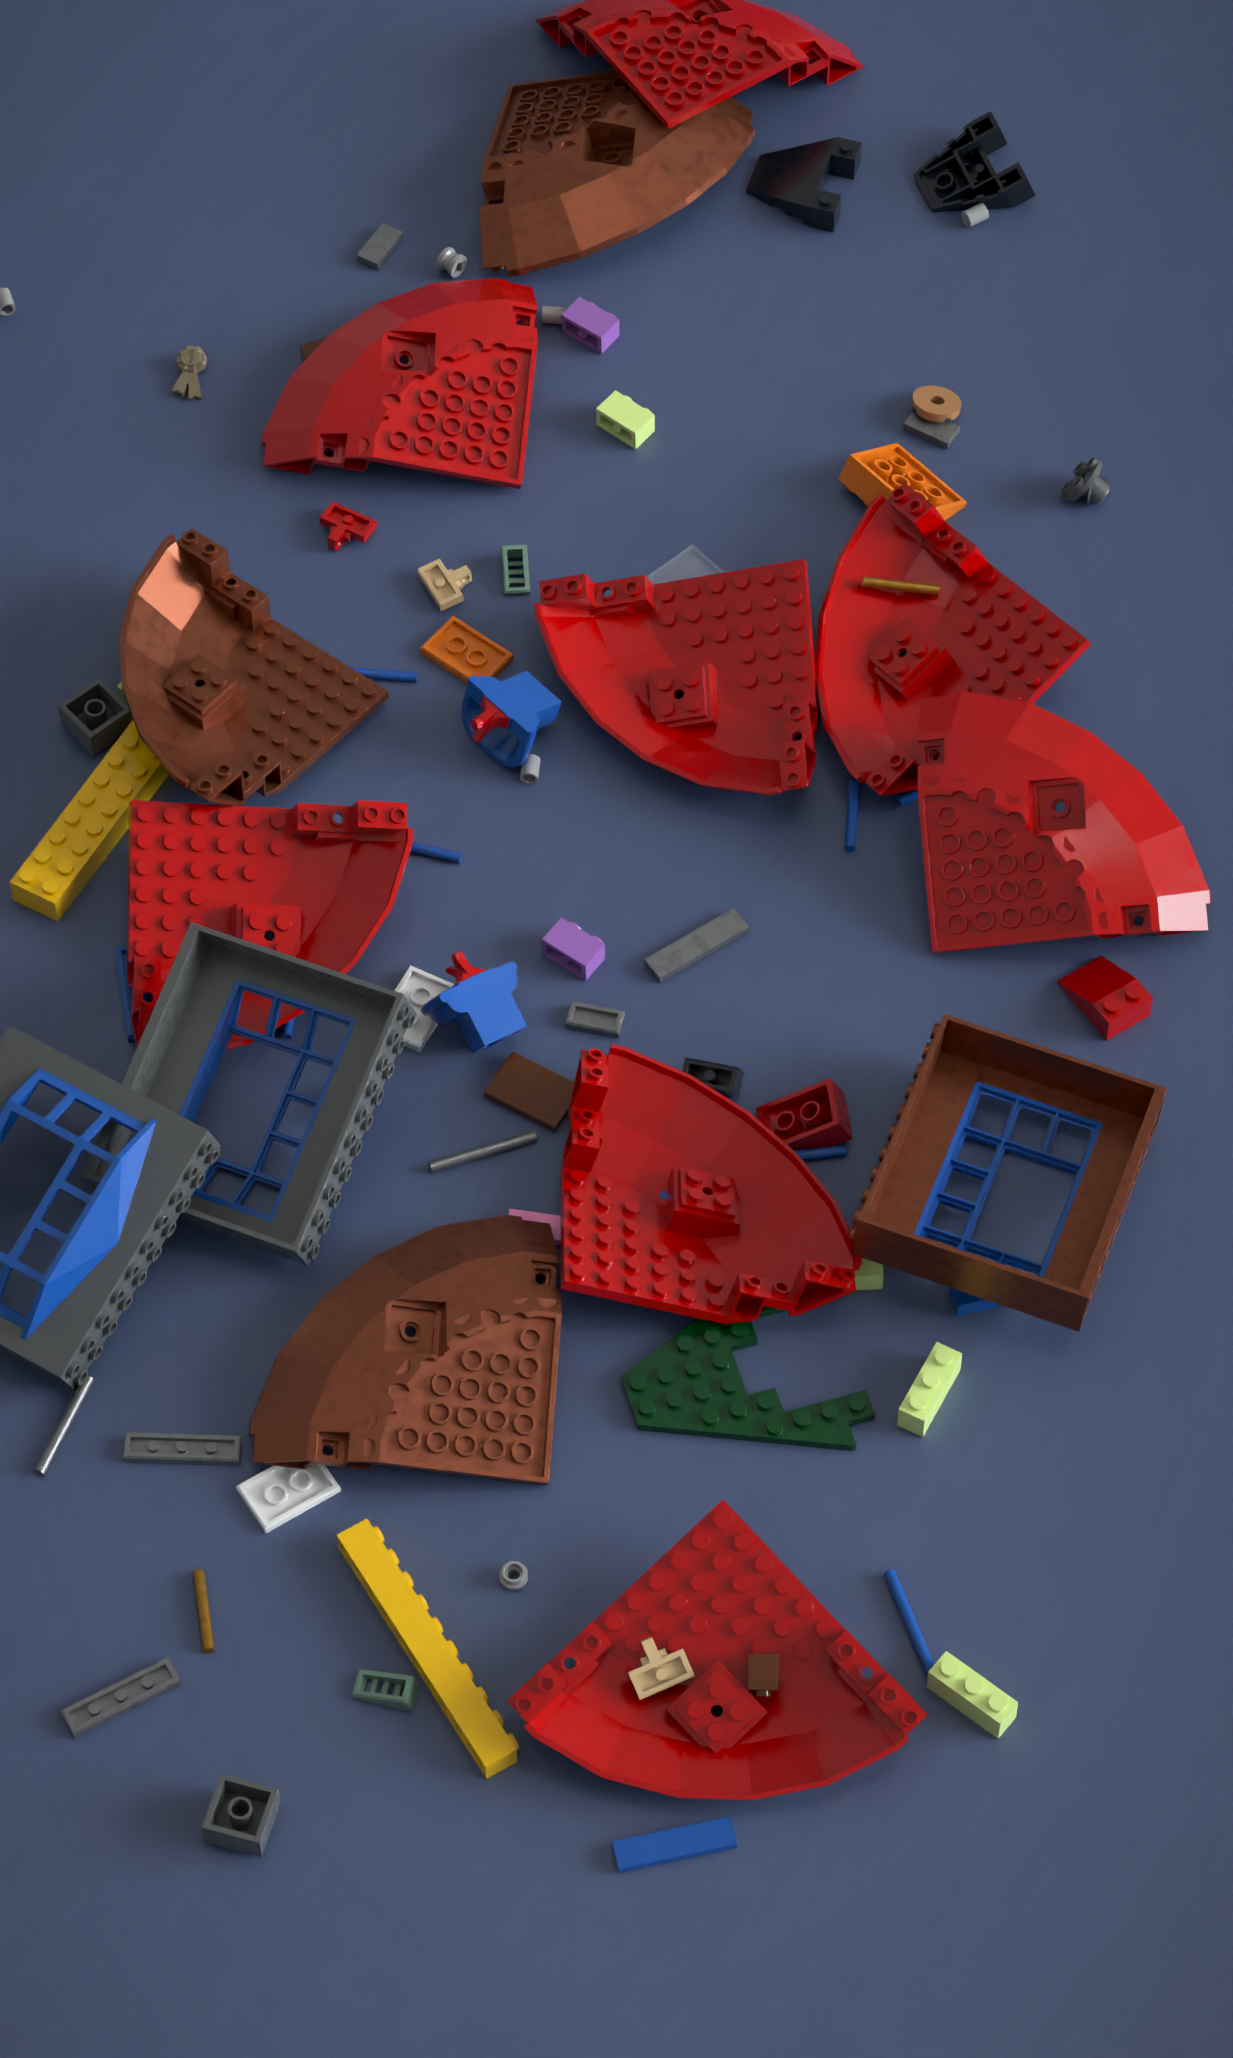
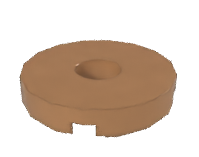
(936, 403)

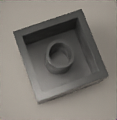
(95, 716)
(241, 1815)

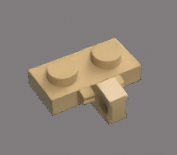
(444, 584)
(659, 1670)

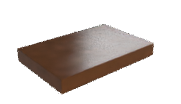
(531, 1091)

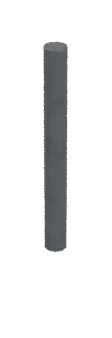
(482, 1151)
(63, 1426)

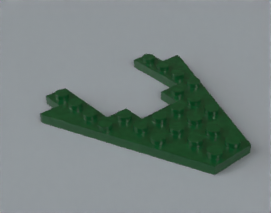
(698, 1391)

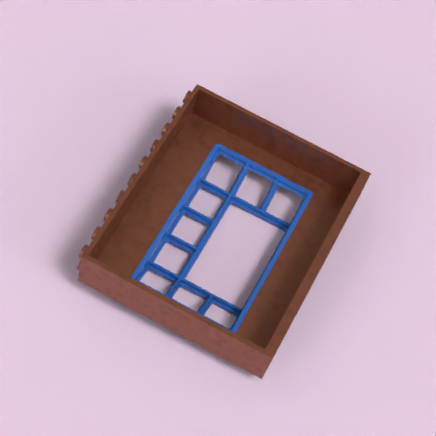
(924, 1151)

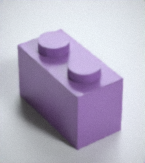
(590, 325)
(573, 948)

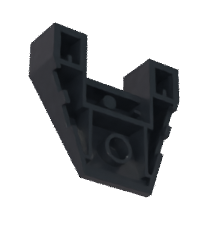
(797, 175)
(965, 177)

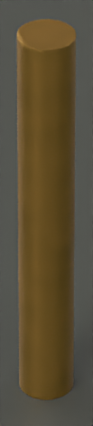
(899, 585)
(203, 1611)

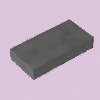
(380, 246)
(937, 432)
(595, 1019)

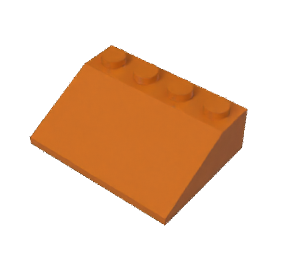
(889, 467)

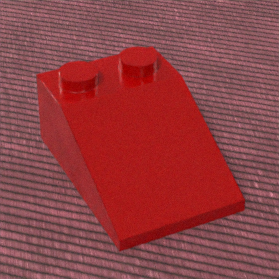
(1107, 996)
(809, 1117)

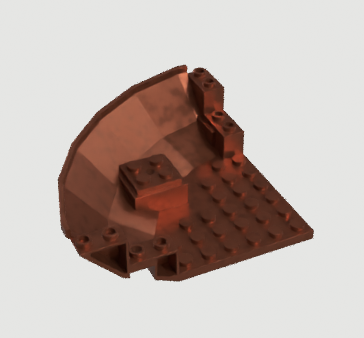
(592, 166)
(266, 693)
(456, 1396)

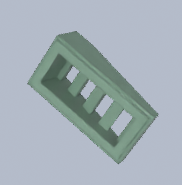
(512, 552)
(404, 1694)

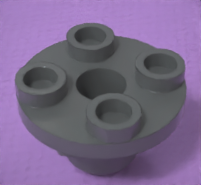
(1087, 483)

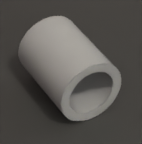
(974, 215)
(7, 304)
(552, 314)
(530, 769)

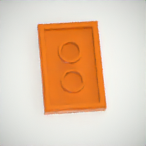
(465, 651)

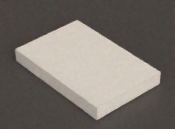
(419, 989)
(286, 1492)

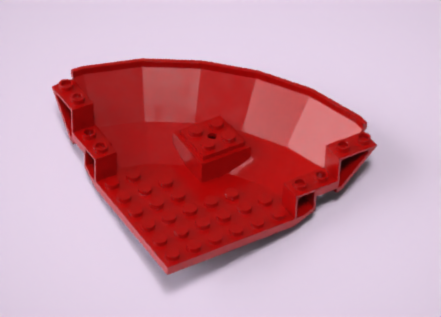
(693, 64)
(446, 412)
(971, 637)
(725, 640)
(1017, 869)
(255, 872)
(740, 1208)
(718, 1601)

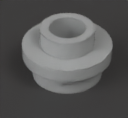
(510, 1568)

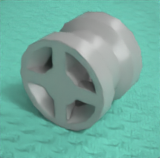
(451, 262)

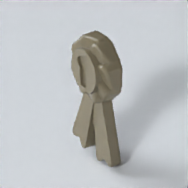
(190, 362)

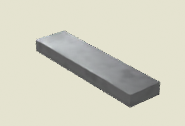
(696, 945)
(182, 1449)
(120, 1697)

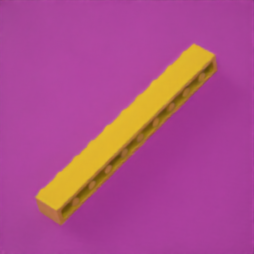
(427, 1648)

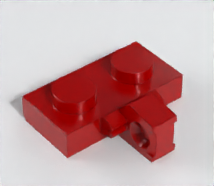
(346, 525)

